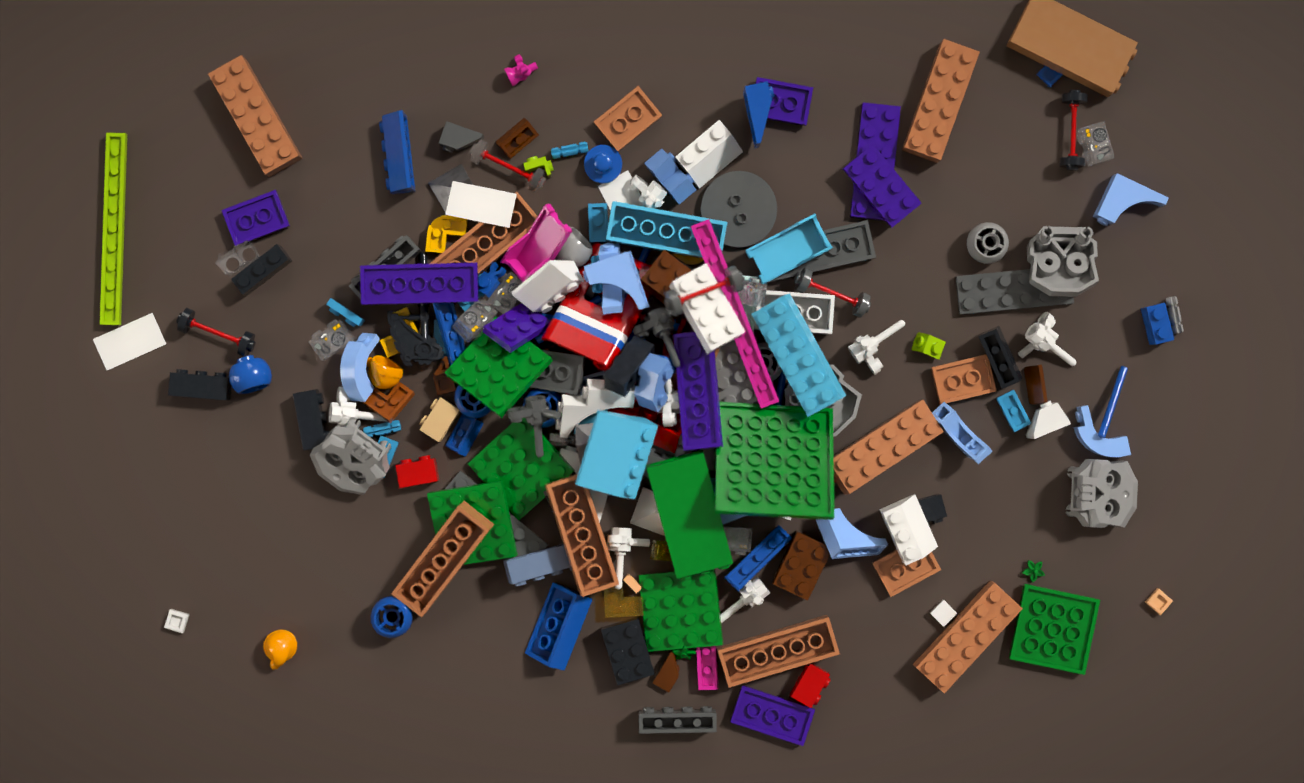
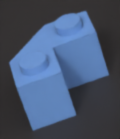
(668, 174)
(654, 374)

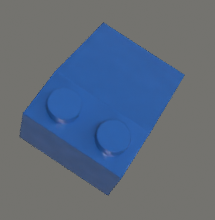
(757, 103)

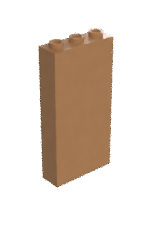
(1073, 45)

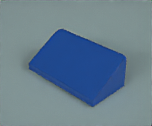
(464, 435)

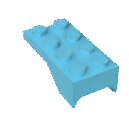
(789, 249)

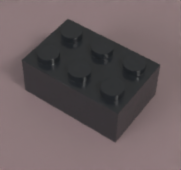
(627, 651)

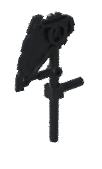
(410, 343)

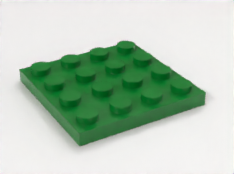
(497, 375)
(514, 461)
(489, 501)
(680, 611)
(1054, 629)

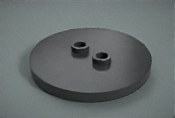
(743, 203)

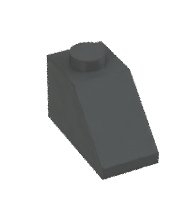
(458, 138)

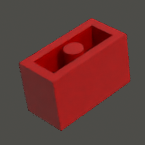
(417, 472)
(810, 684)

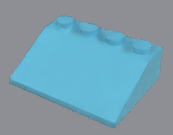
(616, 454)

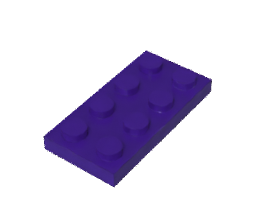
(882, 186)
(772, 715)

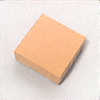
(632, 583)
(1158, 601)

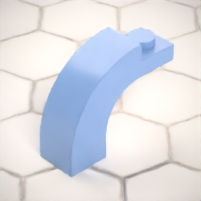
(353, 367)
(960, 433)
(1089, 437)

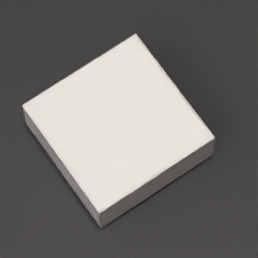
(943, 613)
(176, 621)

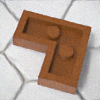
(391, 405)

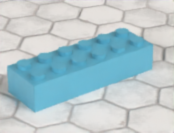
(658, 229)
(798, 354)

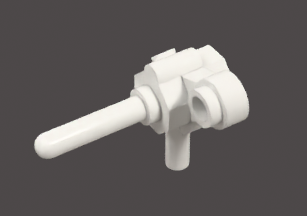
(651, 195)
(1043, 338)
(867, 346)
(671, 407)
(343, 410)
(620, 542)
(752, 594)

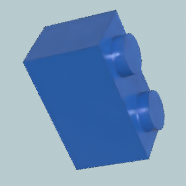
(1157, 324)

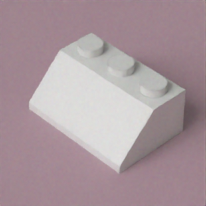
(709, 154)
(548, 285)
(909, 529)

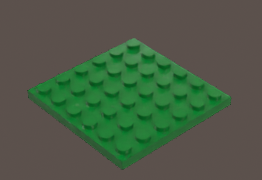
(775, 462)

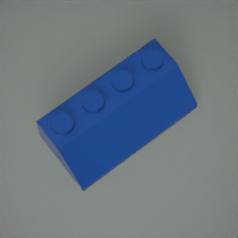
(398, 153)
(558, 626)

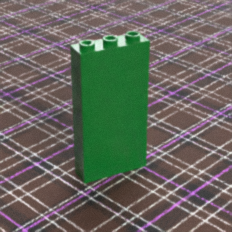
(688, 514)

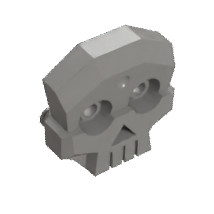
(1063, 276)
(843, 410)
(351, 459)
(1092, 493)

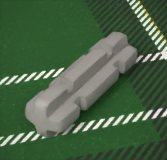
(1174, 315)

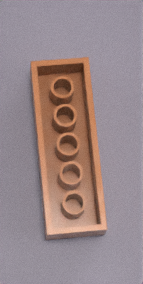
(940, 101)
(255, 116)
(489, 242)
(885, 446)
(581, 535)
(442, 558)
(967, 636)
(778, 651)

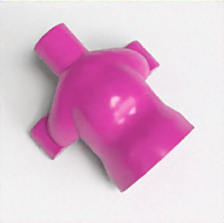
(519, 72)

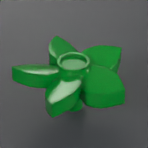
(1033, 570)
(683, 653)

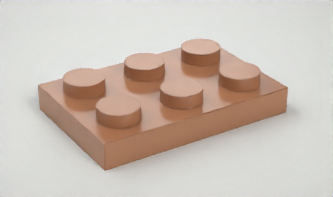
(628, 118)
(963, 379)
(898, 576)

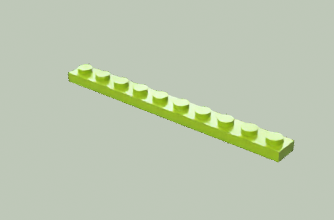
(113, 229)

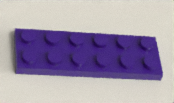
(878, 127)
(419, 283)
(697, 394)

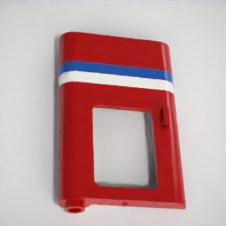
(584, 327)

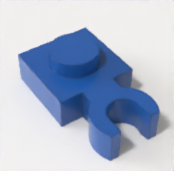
(488, 281)

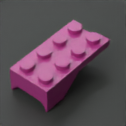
(538, 245)

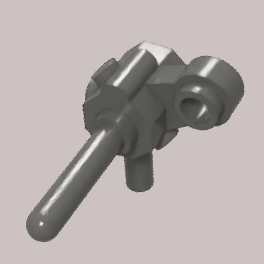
(662, 326)
(536, 413)

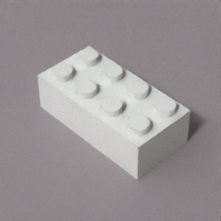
(815, 309)
(710, 312)

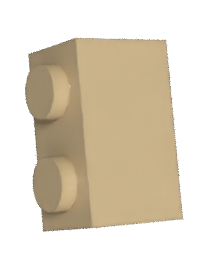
(439, 419)

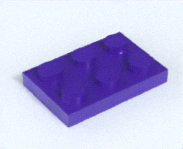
(790, 102)
(256, 217)
(516, 327)

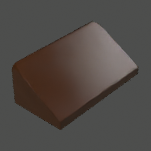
(517, 138)
(1035, 384)

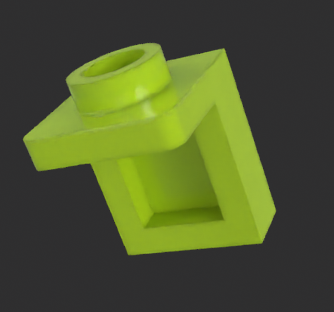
(535, 162)
(928, 345)

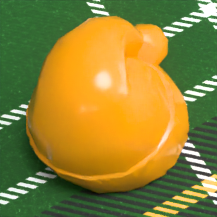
(383, 372)
(279, 647)

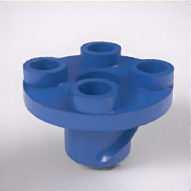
(603, 164)

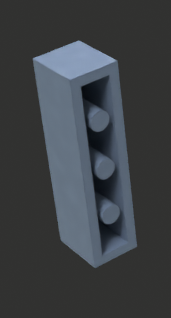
(536, 565)

